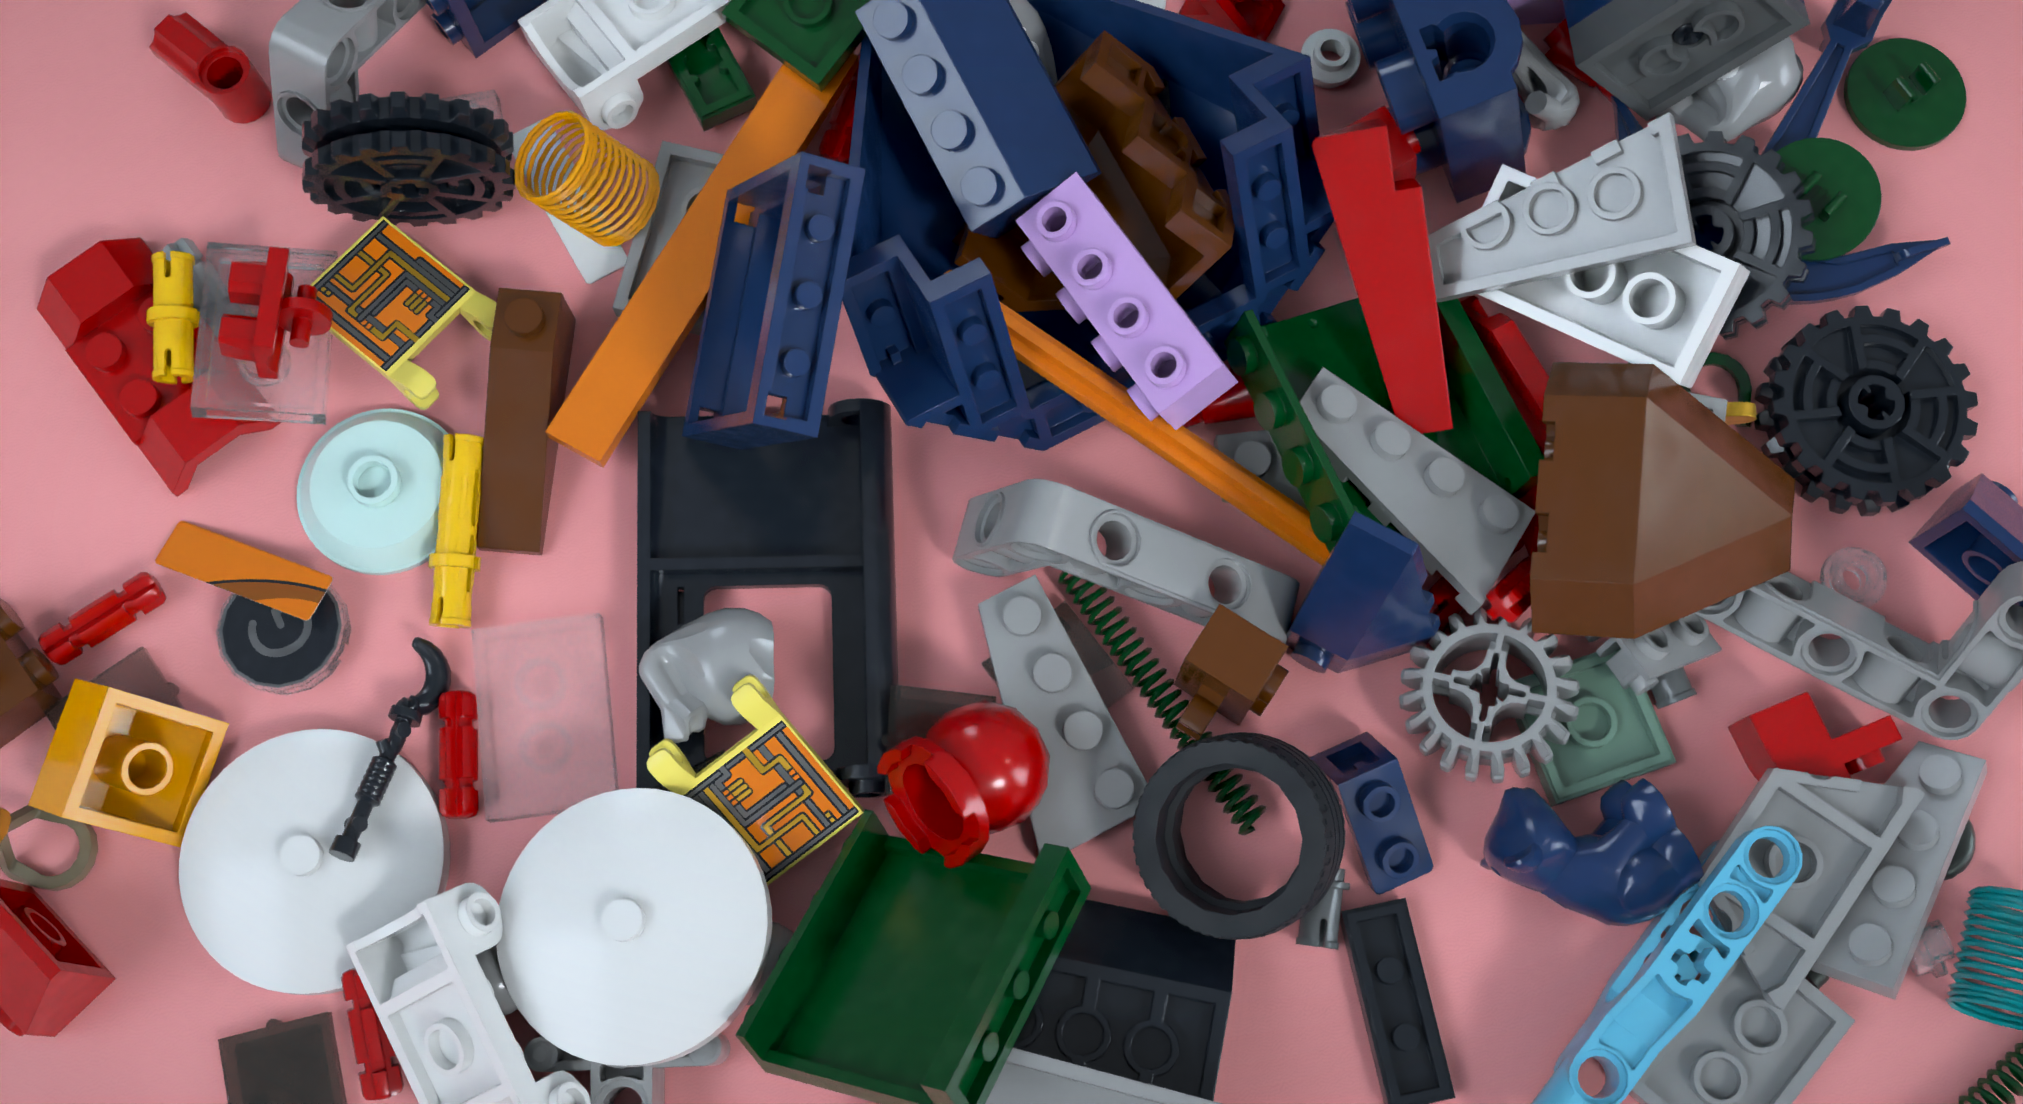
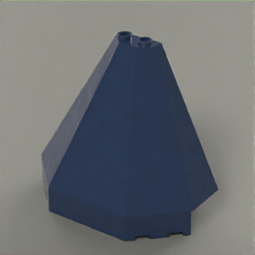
(944, 338)

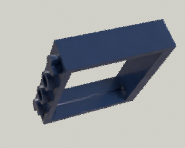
(775, 304)

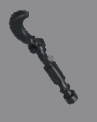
(381, 769)

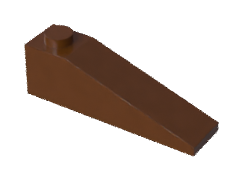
(524, 394)

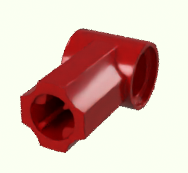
(212, 67)

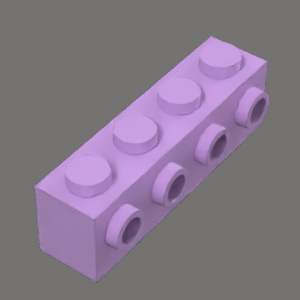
(1125, 302)

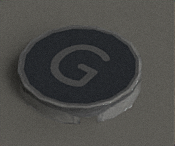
(280, 650)

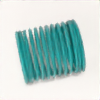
(1963, 993)

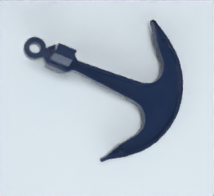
(1845, 31)

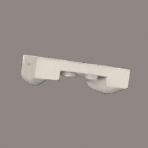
(607, 45)
(444, 1008)

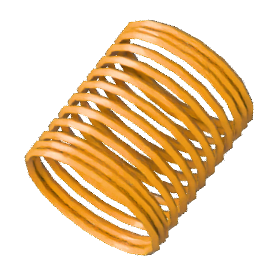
(588, 178)

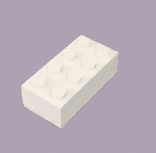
(1641, 309)

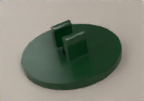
(1905, 94)
(1840, 190)

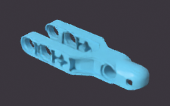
(1656, 999)

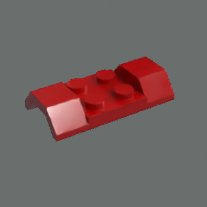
(100, 318)

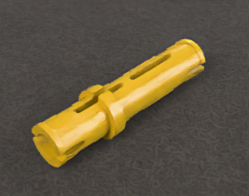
(457, 530)

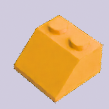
(127, 763)

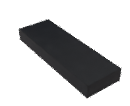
(1396, 1004)

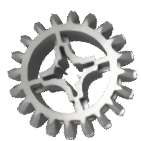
(1518, 701)

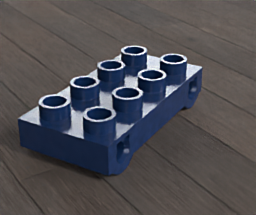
(1450, 82)

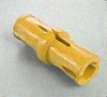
(173, 317)

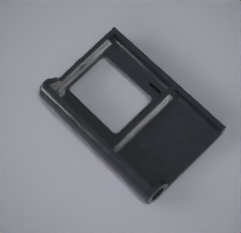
(777, 520)

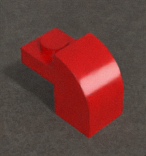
(1797, 740)

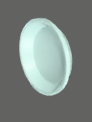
(374, 491)

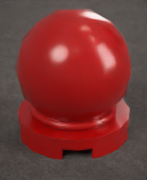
(966, 779)

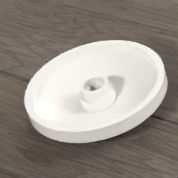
(262, 870)
(634, 927)

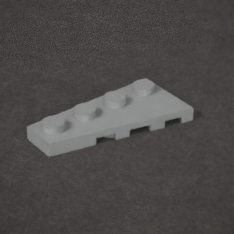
(1593, 214)
(1423, 490)
(1042, 676)
(1891, 911)

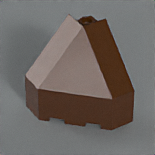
(1145, 182)
(1647, 505)

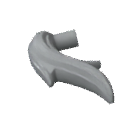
(1544, 90)

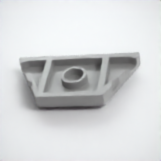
(1843, 837)

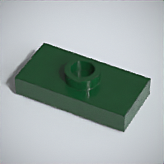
(712, 80)

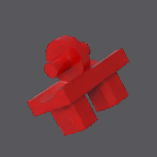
(271, 289)

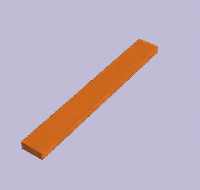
(679, 280)

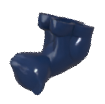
(1616, 874)

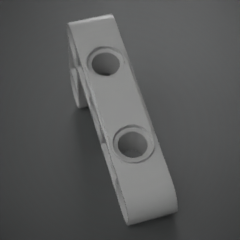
(318, 58)
(1058, 526)
(1882, 661)

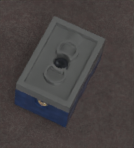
(1669, 49)

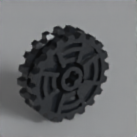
(407, 159)
(1756, 216)
(1866, 411)

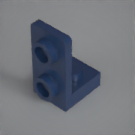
(1377, 811)

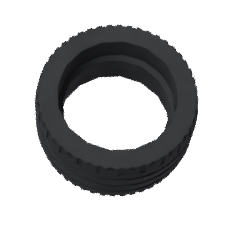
(1163, 856)

